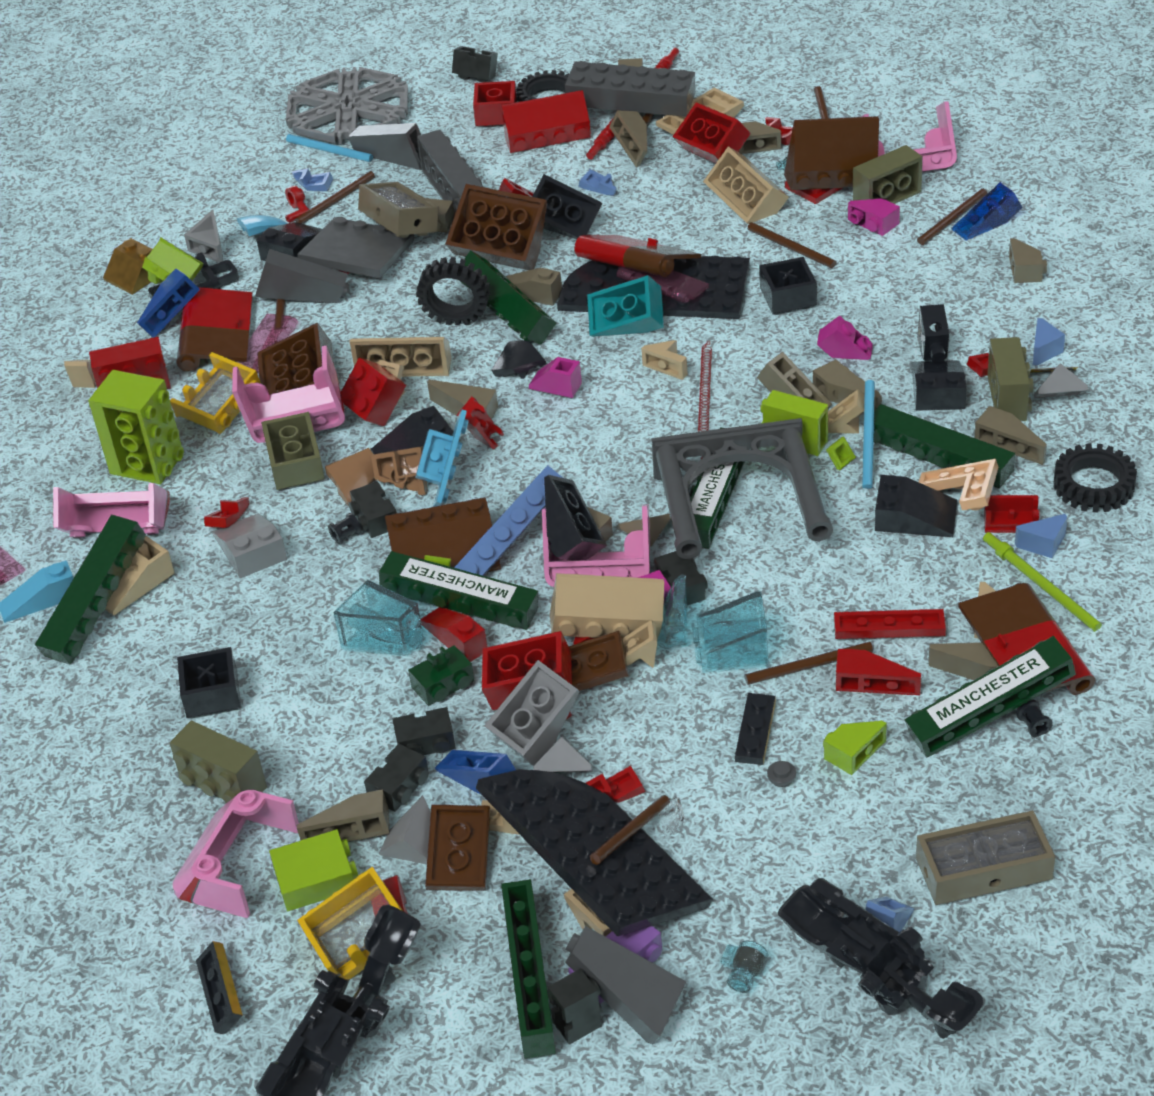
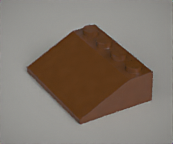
(828, 149)
(498, 226)
(293, 360)
(440, 530)

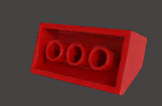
(546, 121)

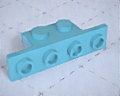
(438, 456)

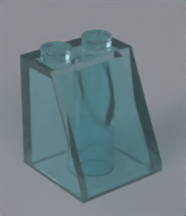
(379, 622)
(732, 636)

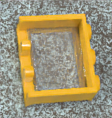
(213, 401)
(342, 921)

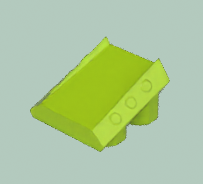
(166, 258)

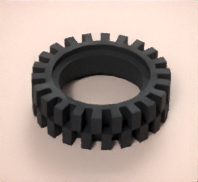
(539, 83)
(456, 271)
(1094, 497)

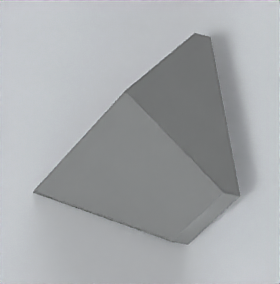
(205, 238)
(1061, 383)
(563, 758)
(410, 835)

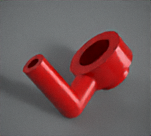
(295, 197)

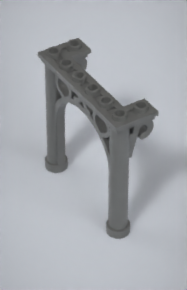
(729, 446)

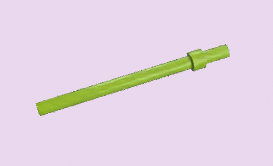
(1007, 552)

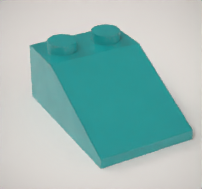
(626, 308)

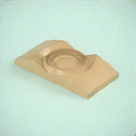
(713, 99)

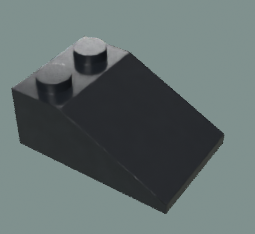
(567, 209)
(286, 239)
(938, 385)
(413, 431)
(913, 508)
(569, 521)

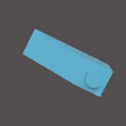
(38, 592)

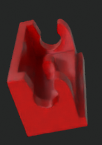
(480, 423)
(1009, 511)

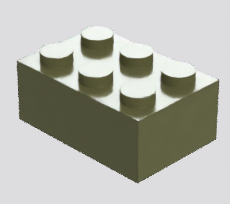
(889, 176)
(1009, 377)
(293, 450)
(216, 762)

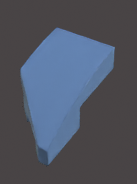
(310, 182)
(598, 183)

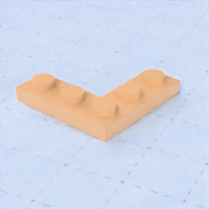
(974, 478)

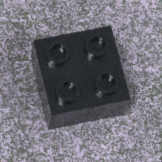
(788, 285)
(208, 682)

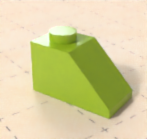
(854, 744)

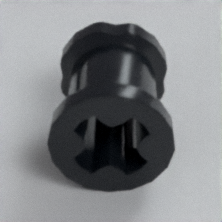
(339, 535)
(1034, 718)

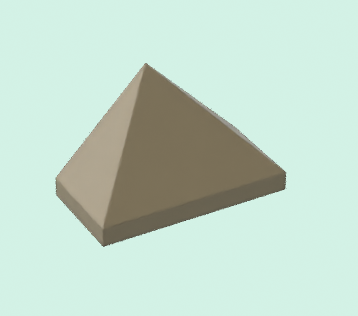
(657, 525)

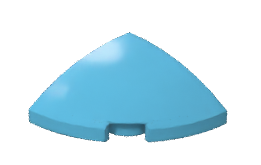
(258, 223)

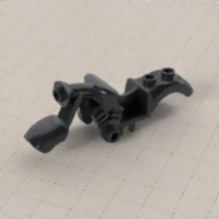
(889, 960)
(337, 1020)

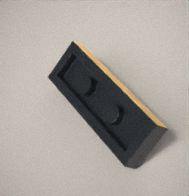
(755, 729)
(219, 988)

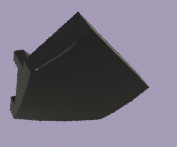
(518, 358)

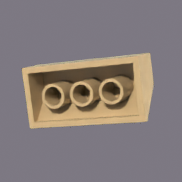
(744, 187)
(417, 354)
(605, 604)

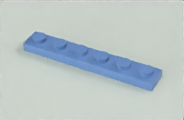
(507, 527)

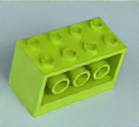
(136, 426)

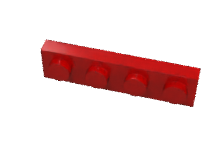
(889, 624)

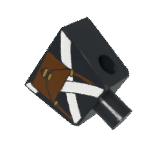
(931, 343)

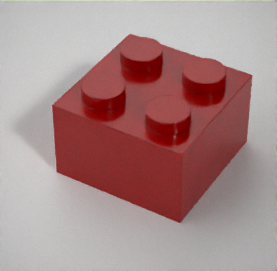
(489, 99)
(372, 391)

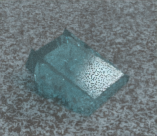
(674, 616)

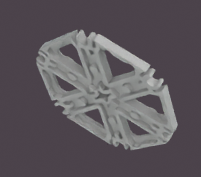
(332, 105)

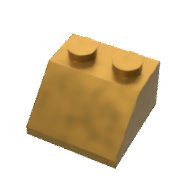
(126, 266)

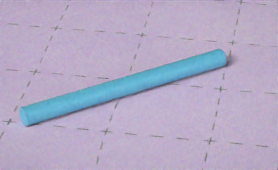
(329, 148)
(868, 437)

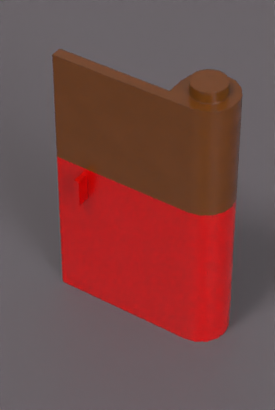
(631, 253)
(214, 323)
(1015, 622)

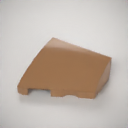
(400, 469)
(351, 473)

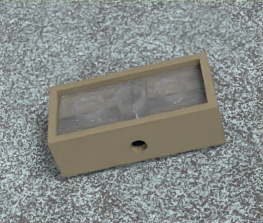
(398, 208)
(984, 857)

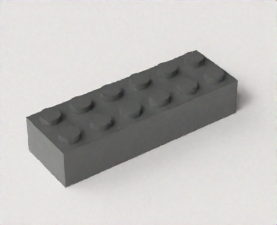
(633, 88)
(445, 166)

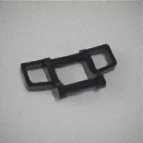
(209, 274)

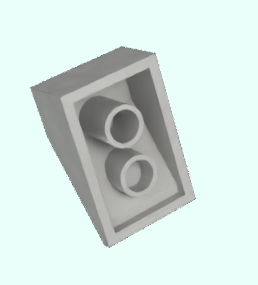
(251, 545)
(533, 713)

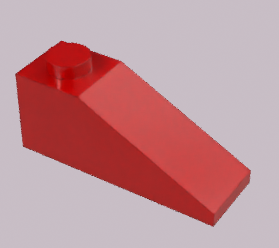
(457, 630)
(874, 674)

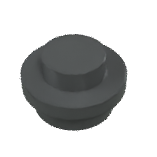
(781, 773)

